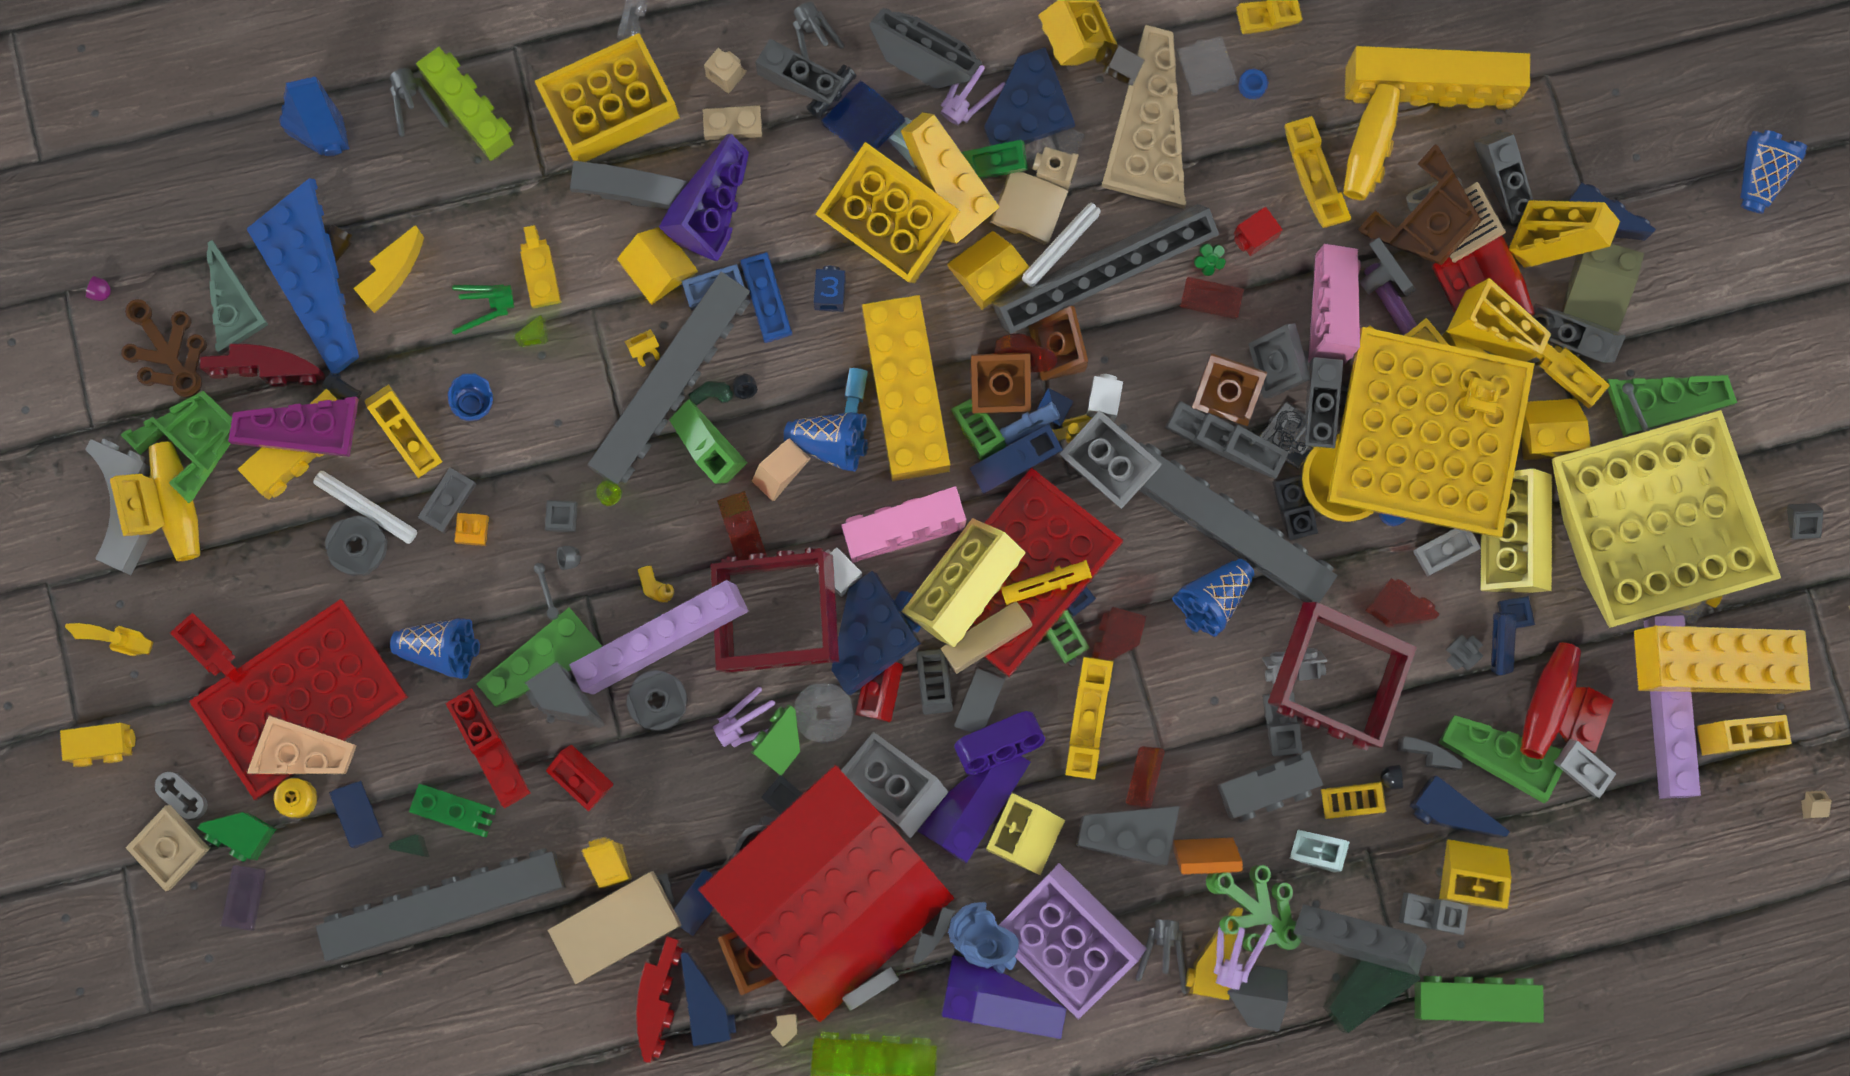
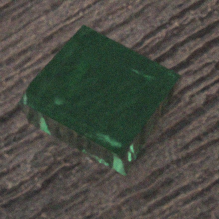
(413, 844)

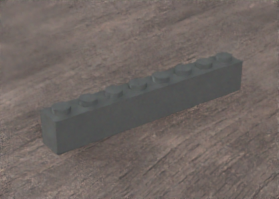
(1105, 268)
(669, 378)
(1237, 530)
(440, 906)

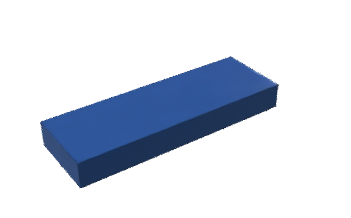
(766, 297)

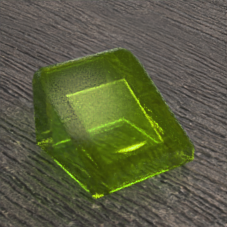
(533, 333)

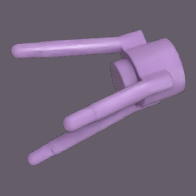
(956, 108)
(729, 730)
(1231, 972)

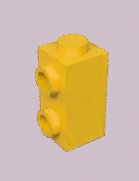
(97, 742)

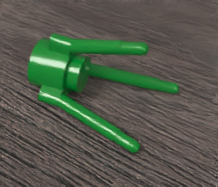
(499, 298)

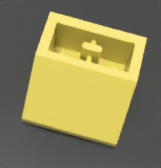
(1025, 834)

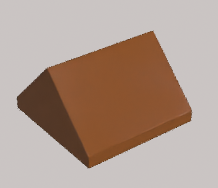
(1064, 338)
(1000, 383)
(1229, 389)
(745, 965)

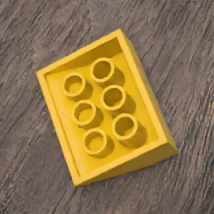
(607, 99)
(888, 213)

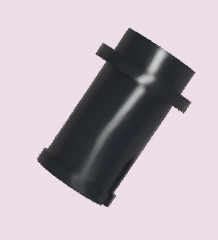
(339, 387)

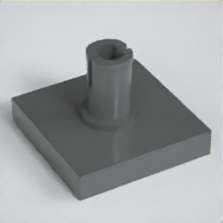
(1387, 271)
(1282, 359)

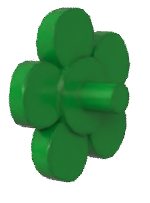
(1211, 259)

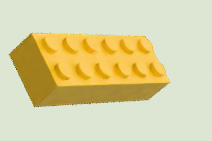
(1439, 76)
(906, 388)
(1721, 660)

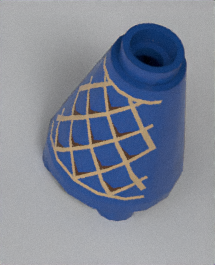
(1768, 168)
(831, 438)
(1214, 597)
(439, 646)

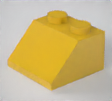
(1075, 30)
(989, 269)
(1553, 429)

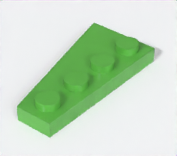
(1669, 399)

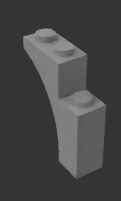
(117, 550)

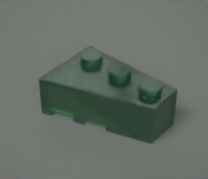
(1365, 992)

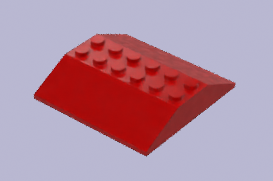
(826, 893)

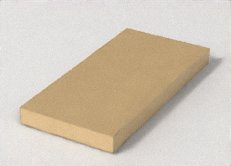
(614, 927)

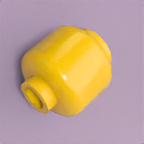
(305, 798)

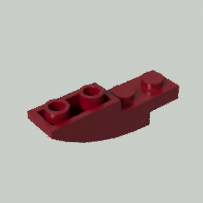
(272, 364)

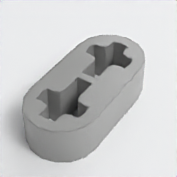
(186, 790)
(870, 989)

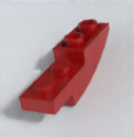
(488, 748)
(652, 1011)

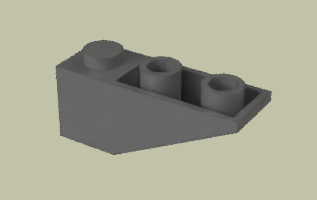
(797, 73)
(1505, 172)
(1579, 334)
(1323, 402)

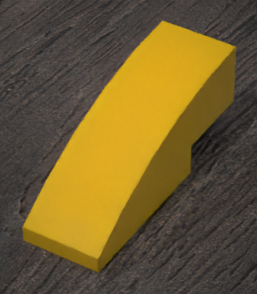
(391, 269)

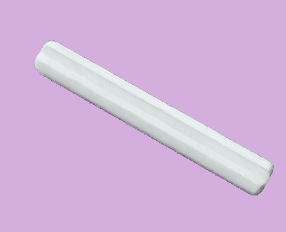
(1061, 245)
(365, 506)

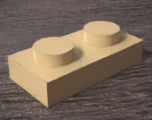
(738, 121)

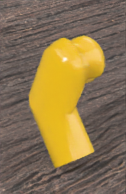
(653, 588)

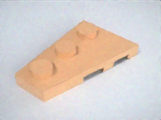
(298, 750)

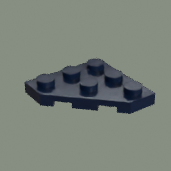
(1029, 103)
(870, 634)

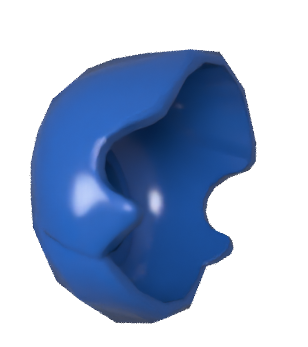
(470, 397)

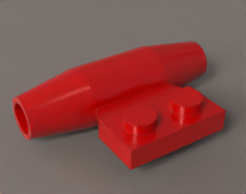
(1488, 261)
(1563, 707)

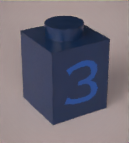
(829, 289)

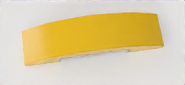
(1314, 173)
(1088, 717)

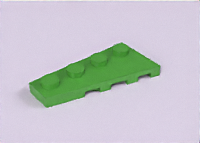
(560, 641)
(1501, 755)

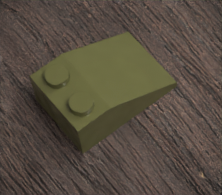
(1603, 285)

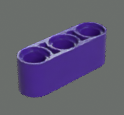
(999, 742)

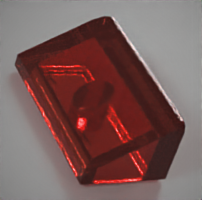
(1145, 777)

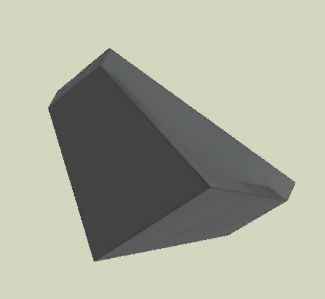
(1262, 998)

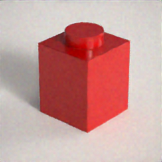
(1257, 232)

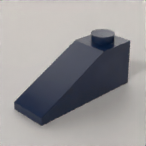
(1448, 808)
(707, 1011)

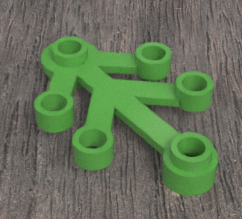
(1259, 909)

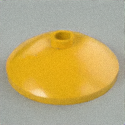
(1316, 484)

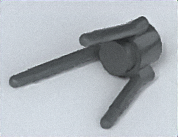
(810, 19)
(405, 87)
(1167, 935)

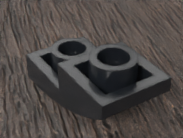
(1295, 507)

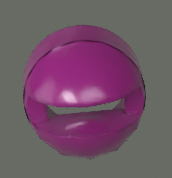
(98, 289)

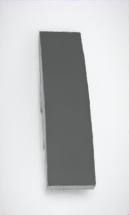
(625, 184)
(1226, 440)

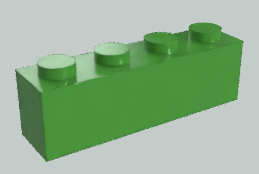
(1479, 1001)

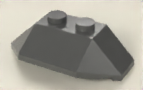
(923, 49)

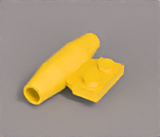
(1372, 143)
(153, 503)

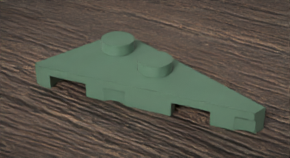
(234, 310)

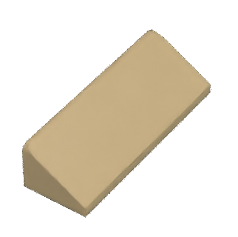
(987, 637)

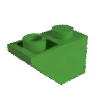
(781, 741)

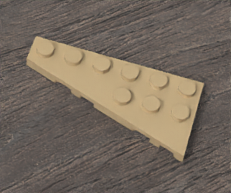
(1148, 136)

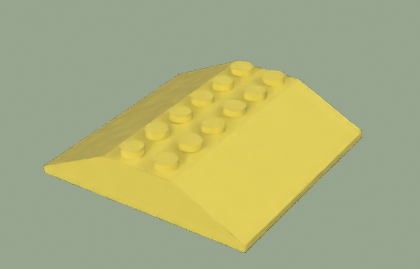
(1663, 519)

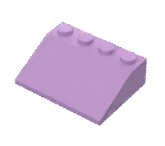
(1071, 941)

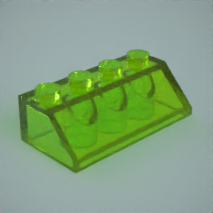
(872, 1058)

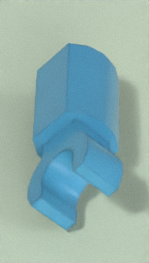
(855, 389)

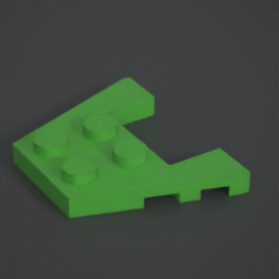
(196, 429)

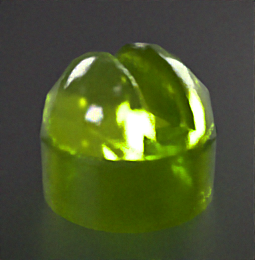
(604, 498)

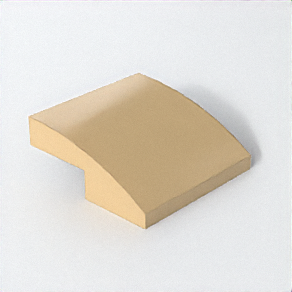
(1029, 206)

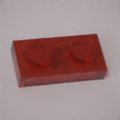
(1211, 298)

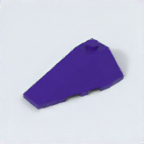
(704, 208)
(971, 808)
(999, 1001)

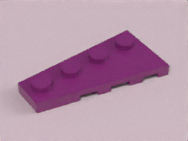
(310, 428)

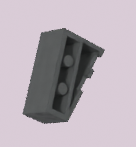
(1270, 786)
(1133, 834)

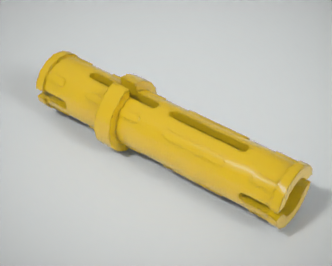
(1080, 570)

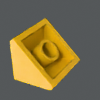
(656, 264)

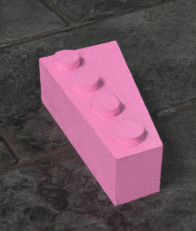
(1335, 304)
(904, 525)

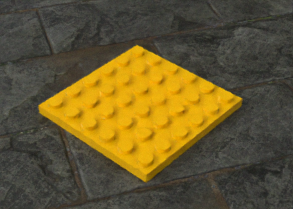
(1412, 443)

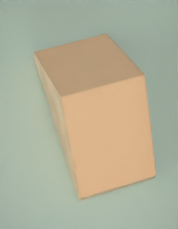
(780, 469)

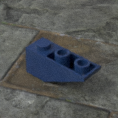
(1630, 225)
(1016, 458)

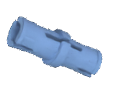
(1030, 423)

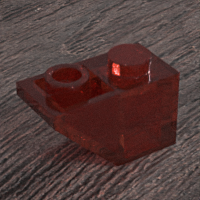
(741, 525)
(1399, 607)
(1120, 635)

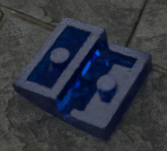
(863, 118)

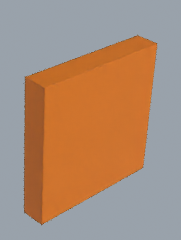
(1207, 855)

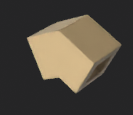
(1816, 805)
(785, 1029)

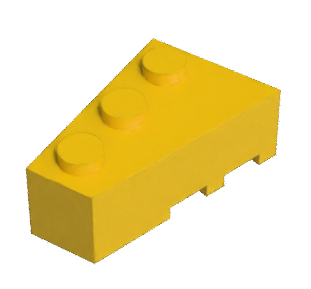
(1562, 230)
(1498, 323)

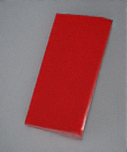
(880, 694)
(579, 777)

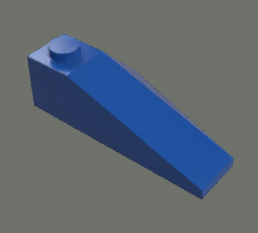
(313, 117)

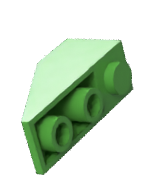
(707, 444)

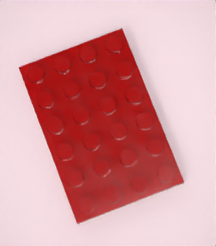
(1052, 534)
(314, 677)

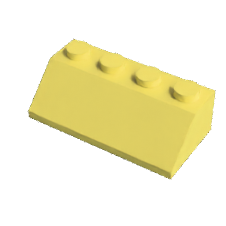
(1523, 554)
(964, 582)

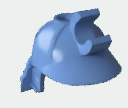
(982, 939)

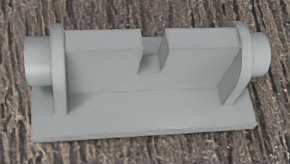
(1308, 670)

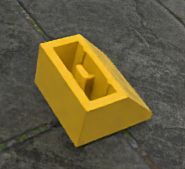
(1476, 875)

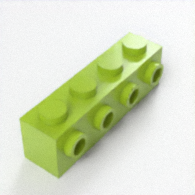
(465, 104)

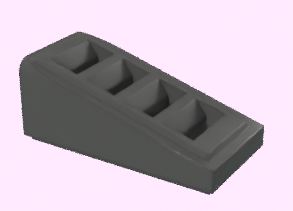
(938, 705)

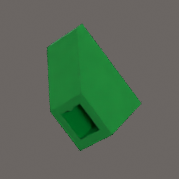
(240, 832)

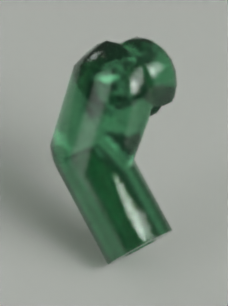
(711, 389)

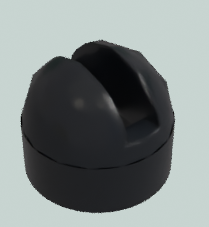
(747, 392)
(1392, 777)

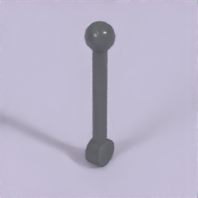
(1628, 389)
(552, 612)

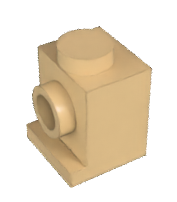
(724, 69)
(1059, 176)

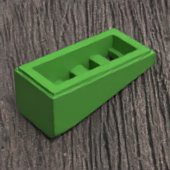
(986, 444)
(1076, 634)

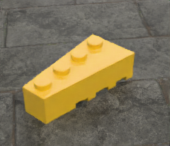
(948, 174)

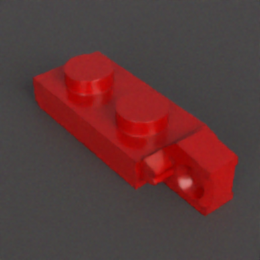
(205, 647)

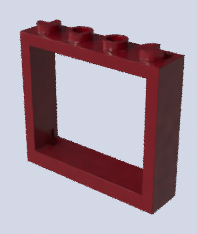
(723, 635)
(1388, 693)

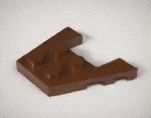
(1437, 222)

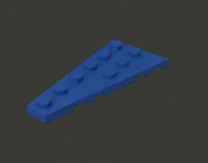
(305, 267)

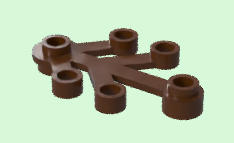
(167, 352)

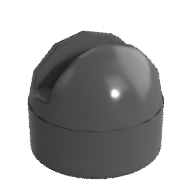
(567, 557)

